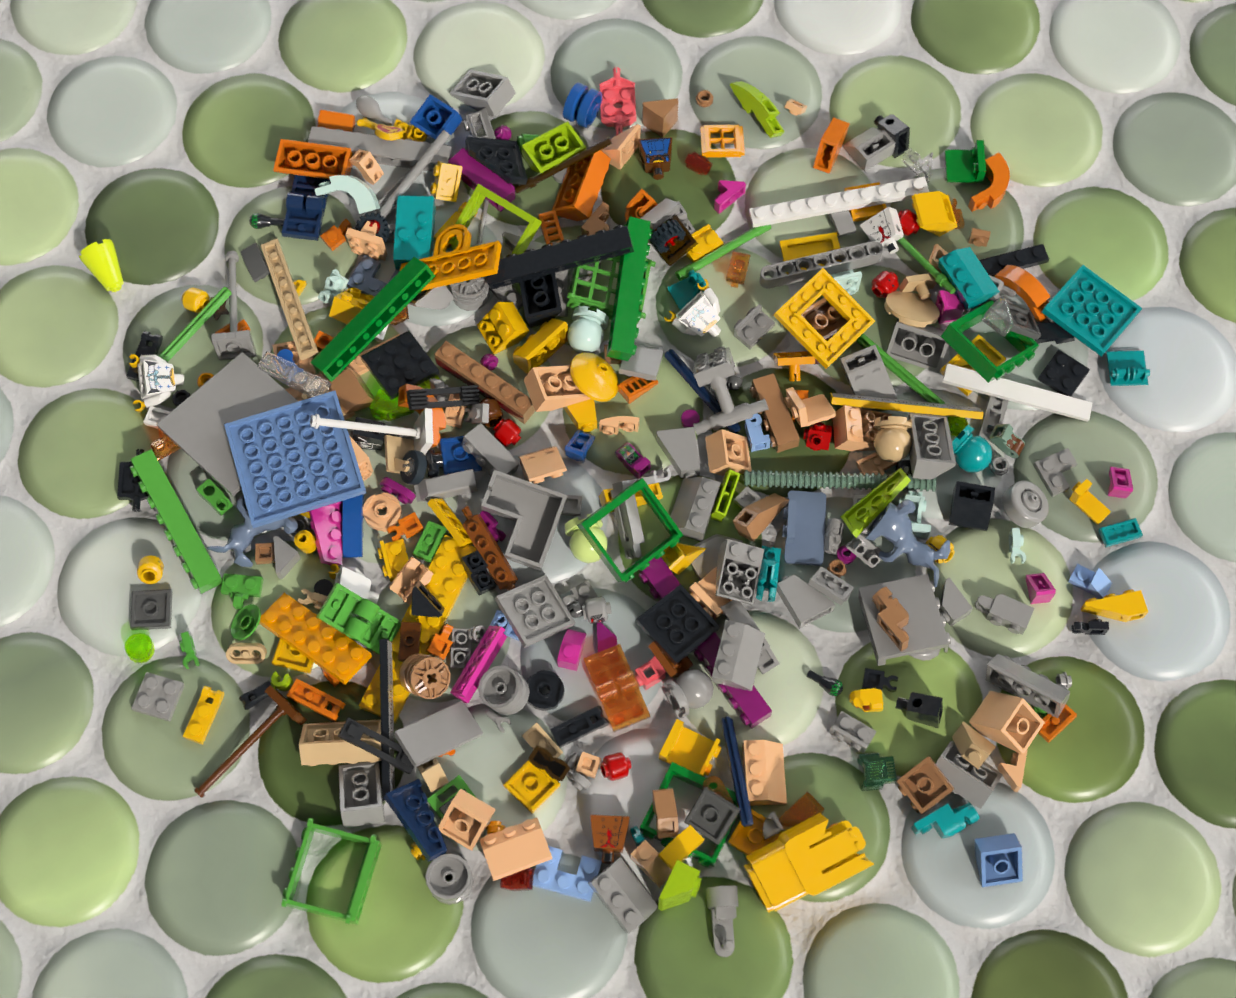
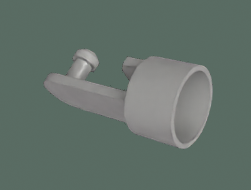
(723, 904)

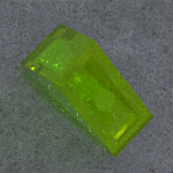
(386, 409)

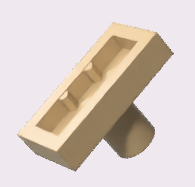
(919, 283)

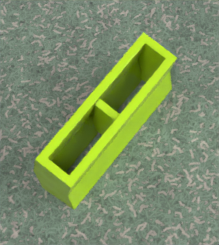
(723, 495)

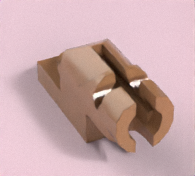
(596, 221)
(892, 617)

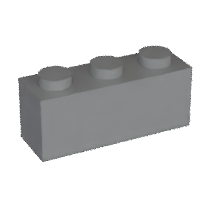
(489, 451)

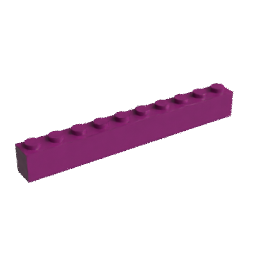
(748, 703)

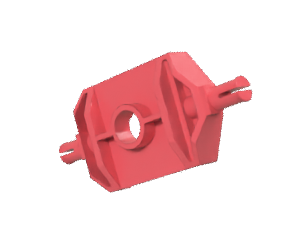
(618, 91)

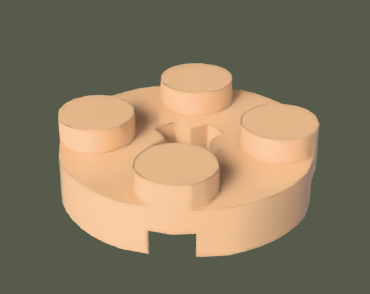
(382, 501)

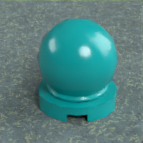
(971, 451)

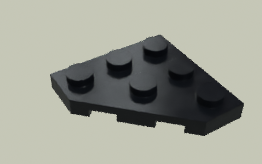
(500, 157)

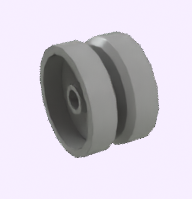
(503, 690)
(449, 891)

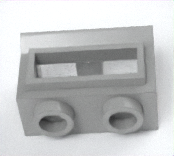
(479, 125)

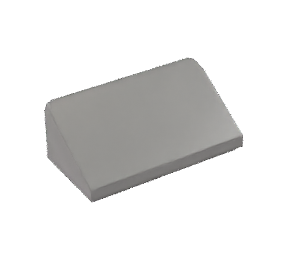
(661, 213)

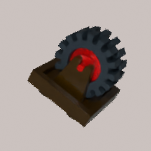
(673, 240)

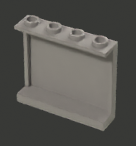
(924, 625)

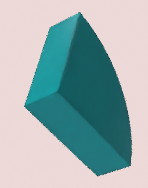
(636, 835)

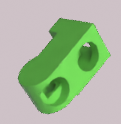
(214, 497)

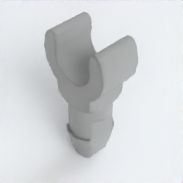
(498, 720)

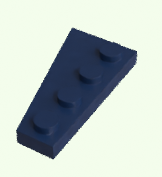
(413, 811)

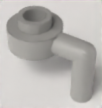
(579, 781)

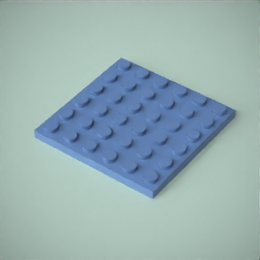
(290, 465)

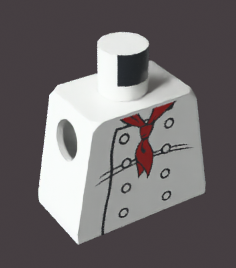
(885, 229)

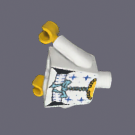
(699, 314)
(155, 379)

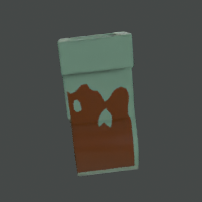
(1007, 441)

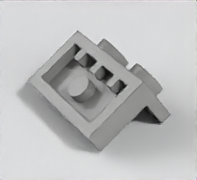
(753, 327)
(831, 586)
(852, 732)

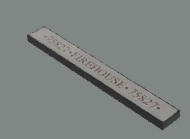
(387, 721)

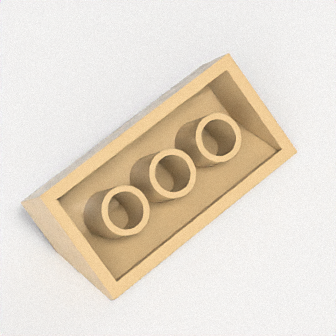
(321, 744)

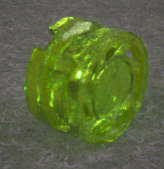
(140, 648)

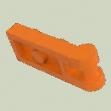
(315, 699)

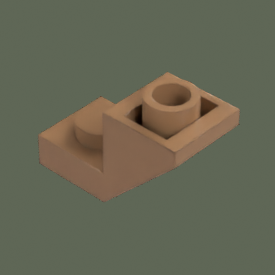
(666, 813)

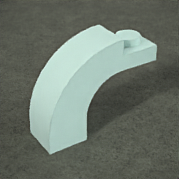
(359, 190)

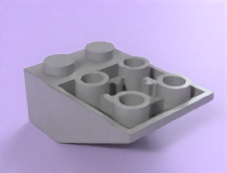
(867, 374)
(738, 571)

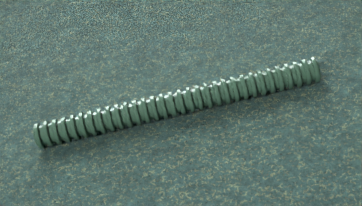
(829, 480)

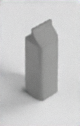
(446, 486)

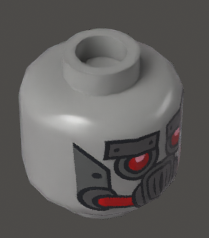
(596, 610)

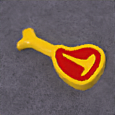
(382, 131)

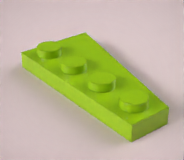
(870, 506)

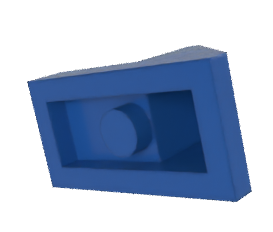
(579, 445)

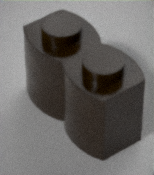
(544, 760)

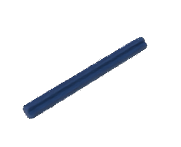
(702, 392)
(737, 771)

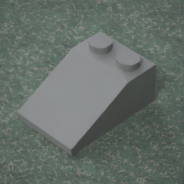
(484, 91)
(361, 794)

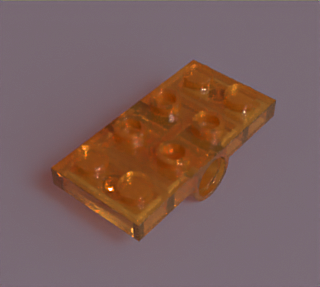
(616, 688)

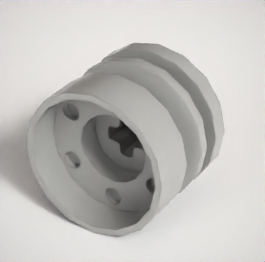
(471, 295)

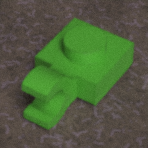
(187, 645)

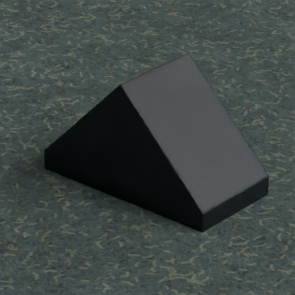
(424, 602)

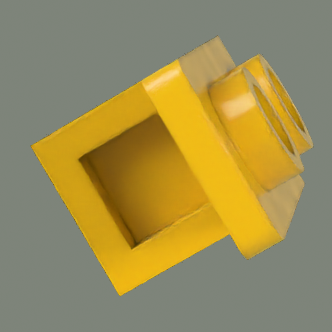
(1088, 503)

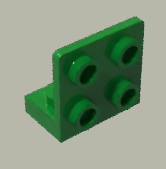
(966, 164)

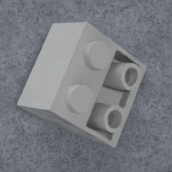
(870, 147)

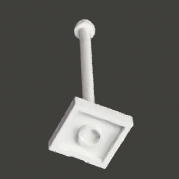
(422, 428)

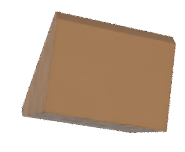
(660, 115)
(351, 391)

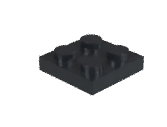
(1063, 374)

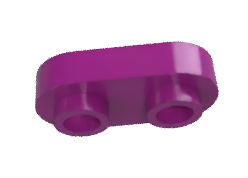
(402, 493)

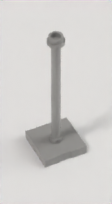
(235, 342)

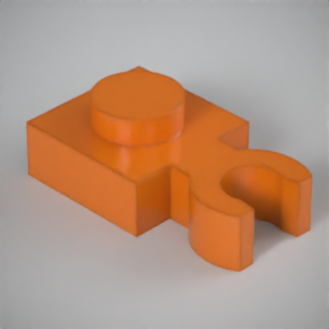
(407, 526)

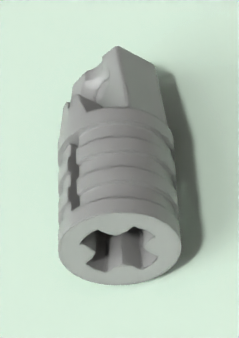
(833, 535)

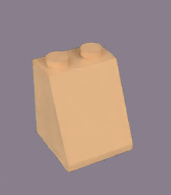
(1007, 721)

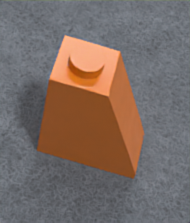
(831, 145)

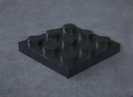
(399, 363)
(677, 624)

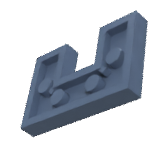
(364, 278)

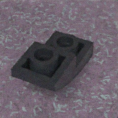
(1053, 332)
(477, 572)

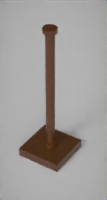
(284, 707)

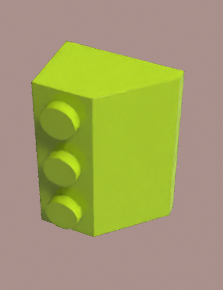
(552, 148)
(680, 886)

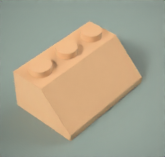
(764, 772)
(515, 848)

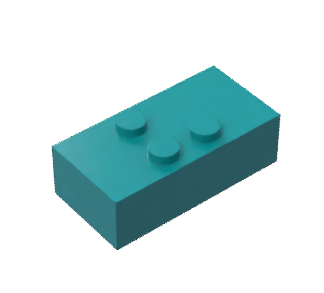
(414, 228)

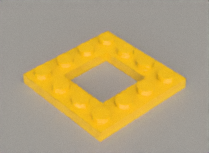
(824, 351)

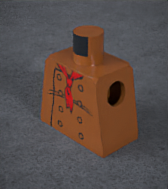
(609, 835)

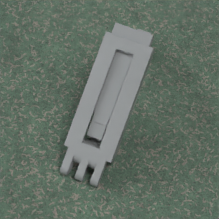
(628, 515)

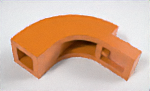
(998, 175)
(1027, 288)
(439, 420)

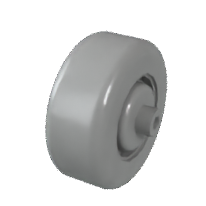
(1025, 504)

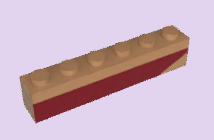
(489, 384)

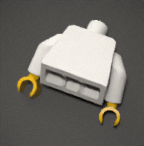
(353, 580)

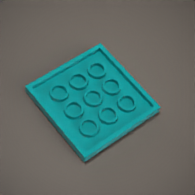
(1091, 310)

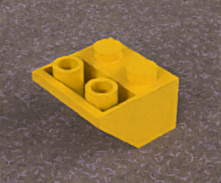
(934, 212)
(348, 304)
(502, 327)

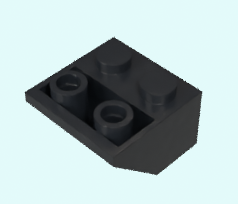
(971, 506)

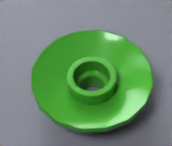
(245, 622)

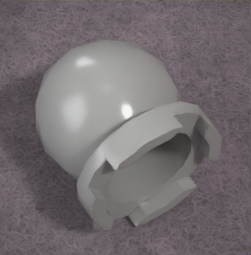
(691, 690)

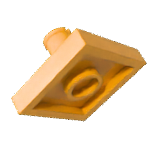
(794, 360)

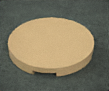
(911, 309)

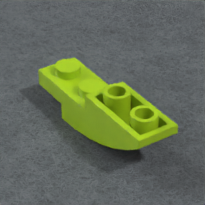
(755, 101)

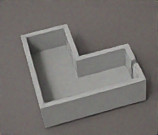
(533, 510)

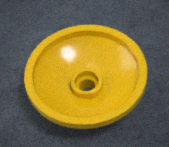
(594, 376)

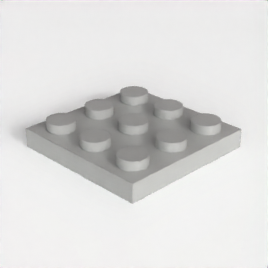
(535, 611)

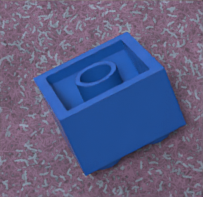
(435, 117)

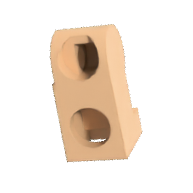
(367, 166)

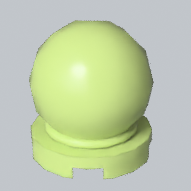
(580, 545)

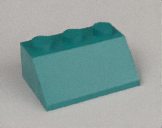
(968, 277)

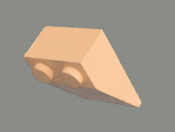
(552, 388)

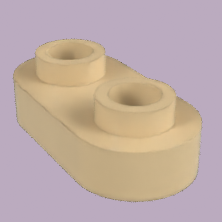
(246, 654)

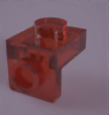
(518, 881)

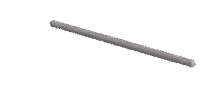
(482, 223)

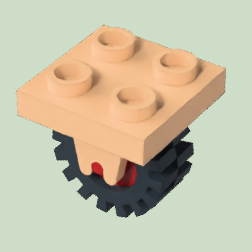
(369, 236)

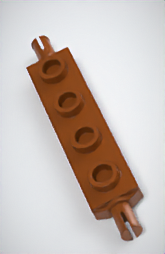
(489, 550)

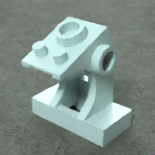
(918, 529)

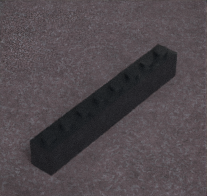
(562, 256)

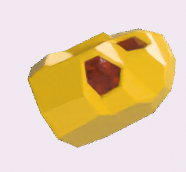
(867, 699)

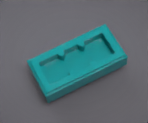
(1120, 532)

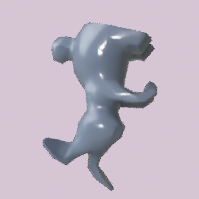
(897, 528)
(242, 534)

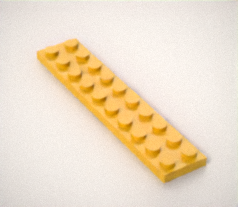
(445, 586)

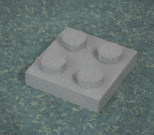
(158, 696)

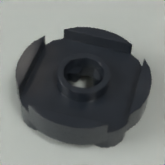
(551, 699)

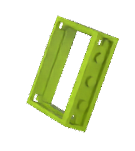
(474, 204)

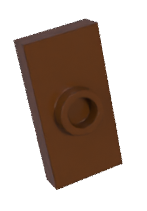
(409, 640)

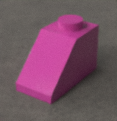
(949, 307)
(571, 649)

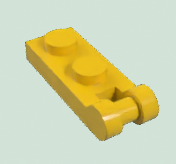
(203, 715)

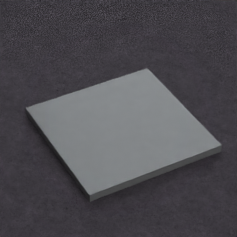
(228, 396)

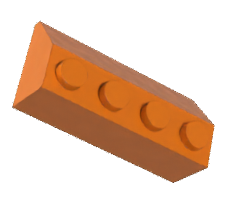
(312, 159)
(581, 187)

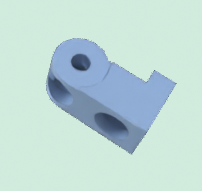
(754, 433)

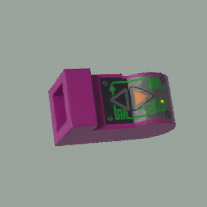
(633, 460)

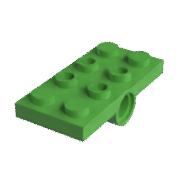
(358, 618)

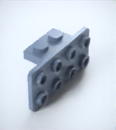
(804, 528)

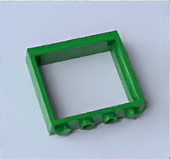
(974, 357)
(658, 551)
(696, 780)

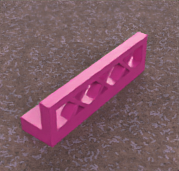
(479, 663)

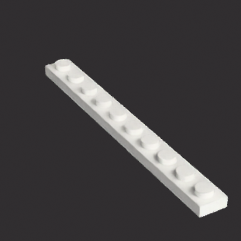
(837, 202)

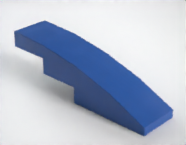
(353, 527)

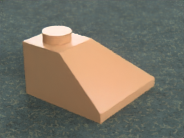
(623, 146)

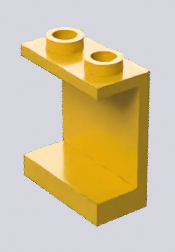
(689, 749)

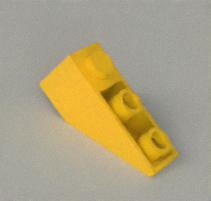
(1122, 607)

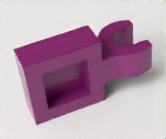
(491, 524)

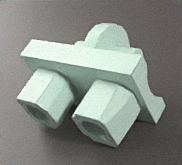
(333, 286)

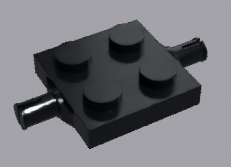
(128, 485)

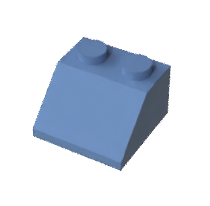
(999, 859)

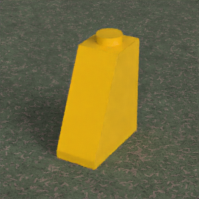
(583, 415)

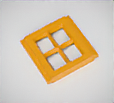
(738, 141)

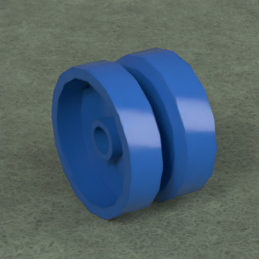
(582, 105)

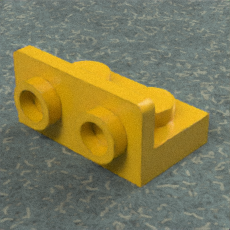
(446, 181)
(394, 557)

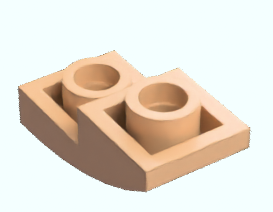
(611, 425)

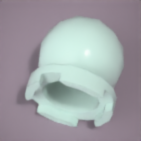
(587, 329)

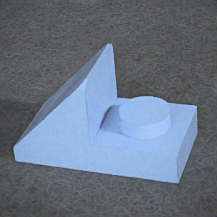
(1091, 582)

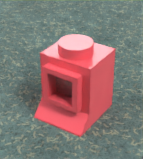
(650, 673)

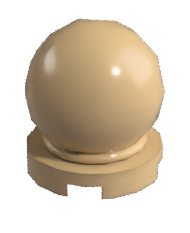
(892, 439)

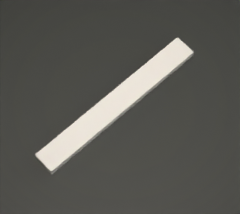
(1018, 393)

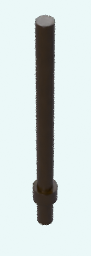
(532, 181)

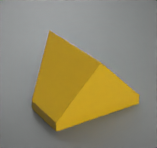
(681, 556)

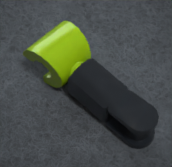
(260, 693)

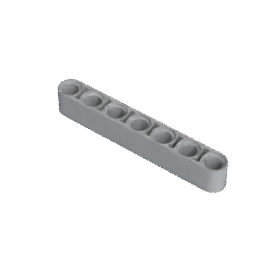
(826, 258)

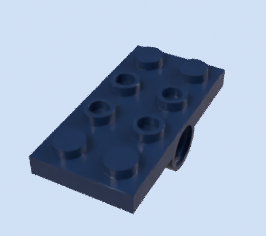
(304, 209)

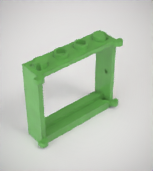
(362, 882)

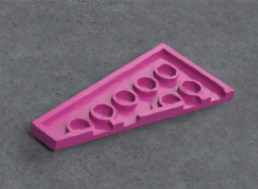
(328, 531)

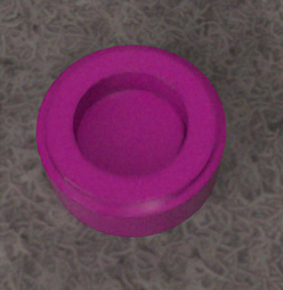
(689, 417)

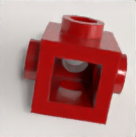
(818, 436)

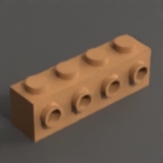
(777, 418)

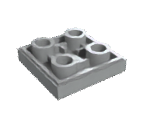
(643, 364)

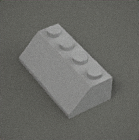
(931, 446)
(1024, 683)

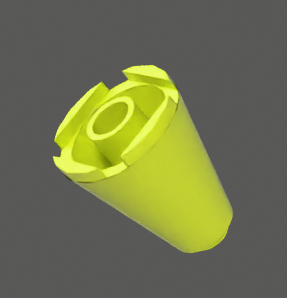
(103, 264)

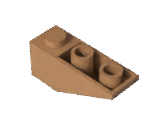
(758, 515)

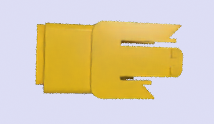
(806, 861)

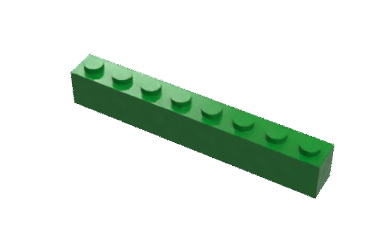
(628, 292)
(373, 319)

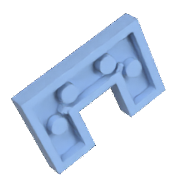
(549, 878)

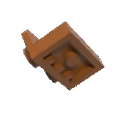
(671, 669)

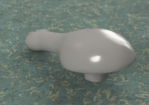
(369, 108)

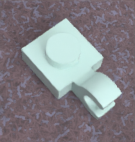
(1015, 542)

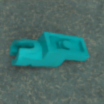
(769, 573)
(947, 821)

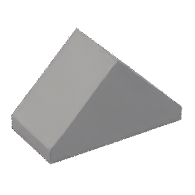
(285, 557)

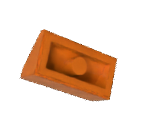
(336, 120)

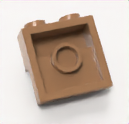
(924, 785)

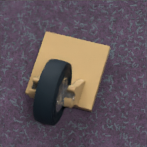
(404, 460)

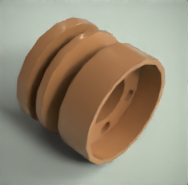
(414, 676)

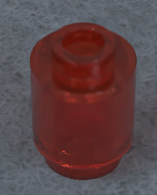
(698, 163)

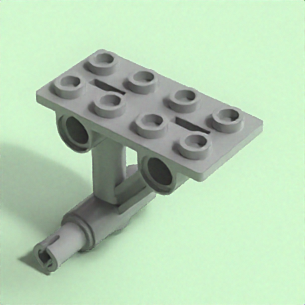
(714, 370)

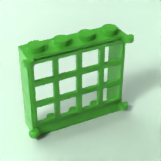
(575, 301)

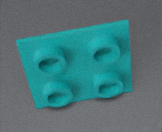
(686, 289)
(1127, 368)

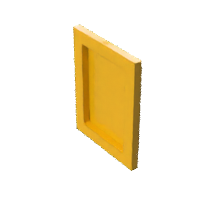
(808, 246)

